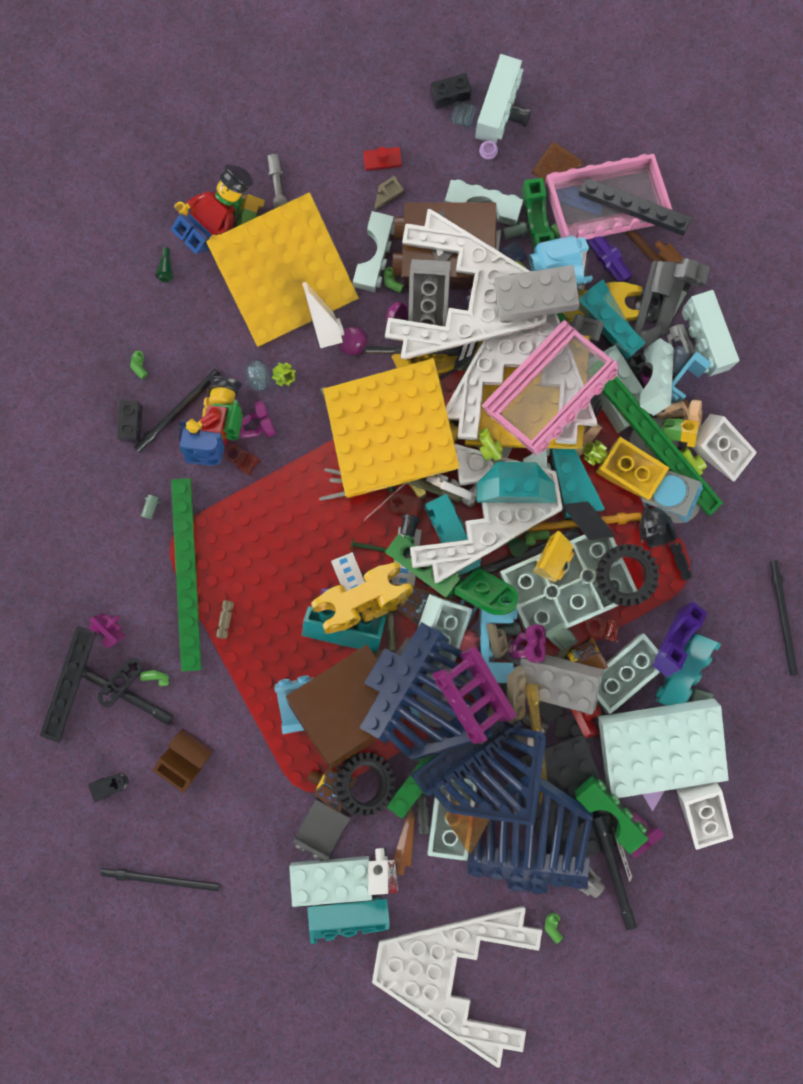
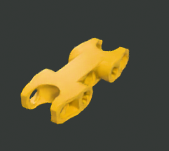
(620, 291)
(362, 597)

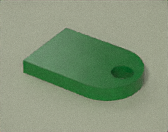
(488, 593)

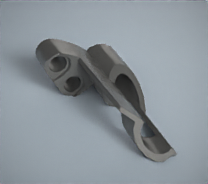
(669, 280)

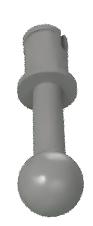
(275, 172)

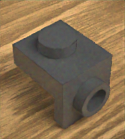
(587, 326)

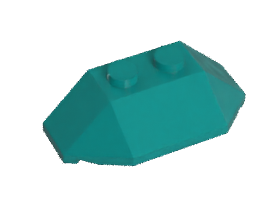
(516, 484)

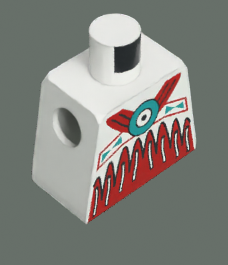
(379, 881)

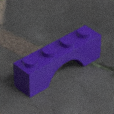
(671, 653)

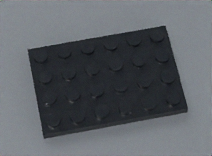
(567, 768)

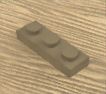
(516, 692)

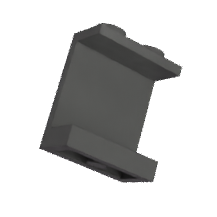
(321, 830)

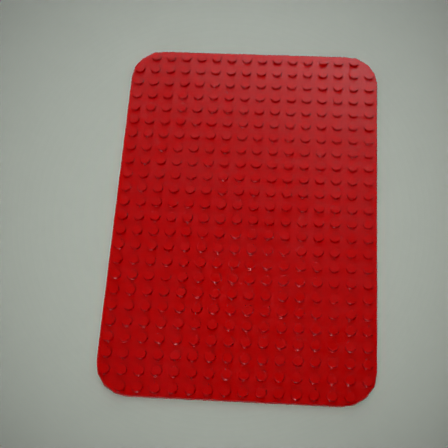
(274, 556)

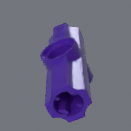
(610, 258)

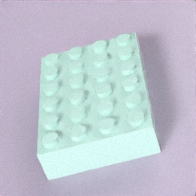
(572, 597)
(663, 748)

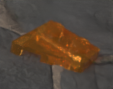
(555, 160)
(466, 828)

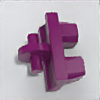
(108, 627)

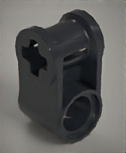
(105, 787)

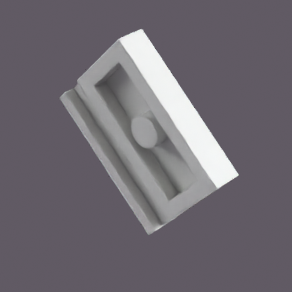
(452, 486)

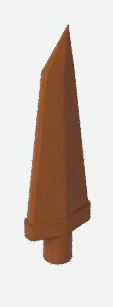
(668, 252)
(403, 853)

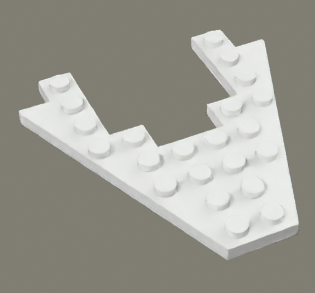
(482, 317)
(488, 369)
(500, 522)
(421, 971)

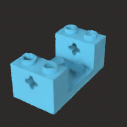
(499, 670)

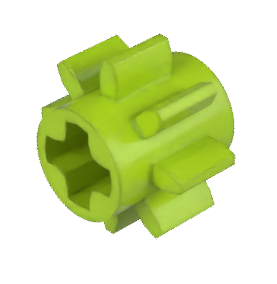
(283, 374)
(594, 452)

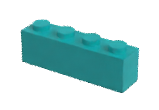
(601, 305)
(356, 637)
(678, 685)
(347, 919)

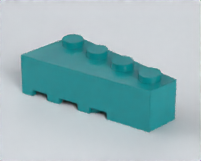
(573, 480)
(448, 525)

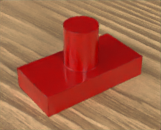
(382, 158)
(586, 721)

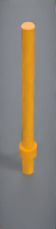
(620, 518)

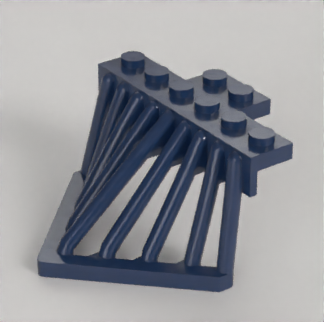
(400, 680)
(450, 763)
(529, 869)

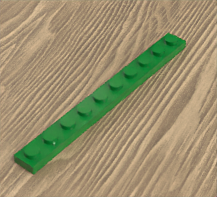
(658, 441)
(186, 575)

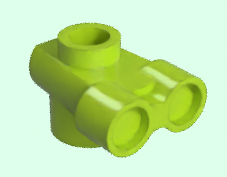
(491, 448)
(697, 462)

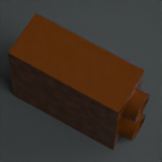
(473, 217)
(336, 705)

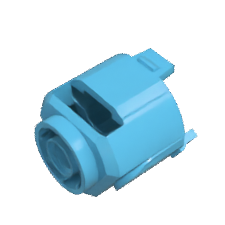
(561, 253)

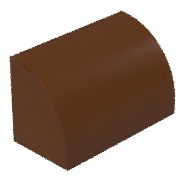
(191, 748)
(176, 770)

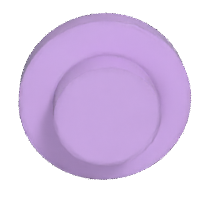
(488, 150)

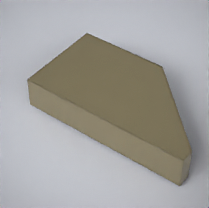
(388, 191)
(497, 640)

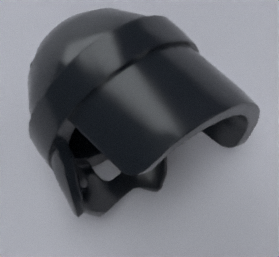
(656, 527)

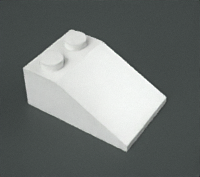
(326, 325)
(723, 446)
(705, 814)

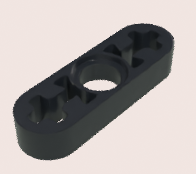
(120, 691)

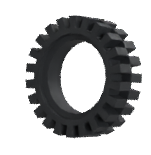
(643, 558)
(384, 784)

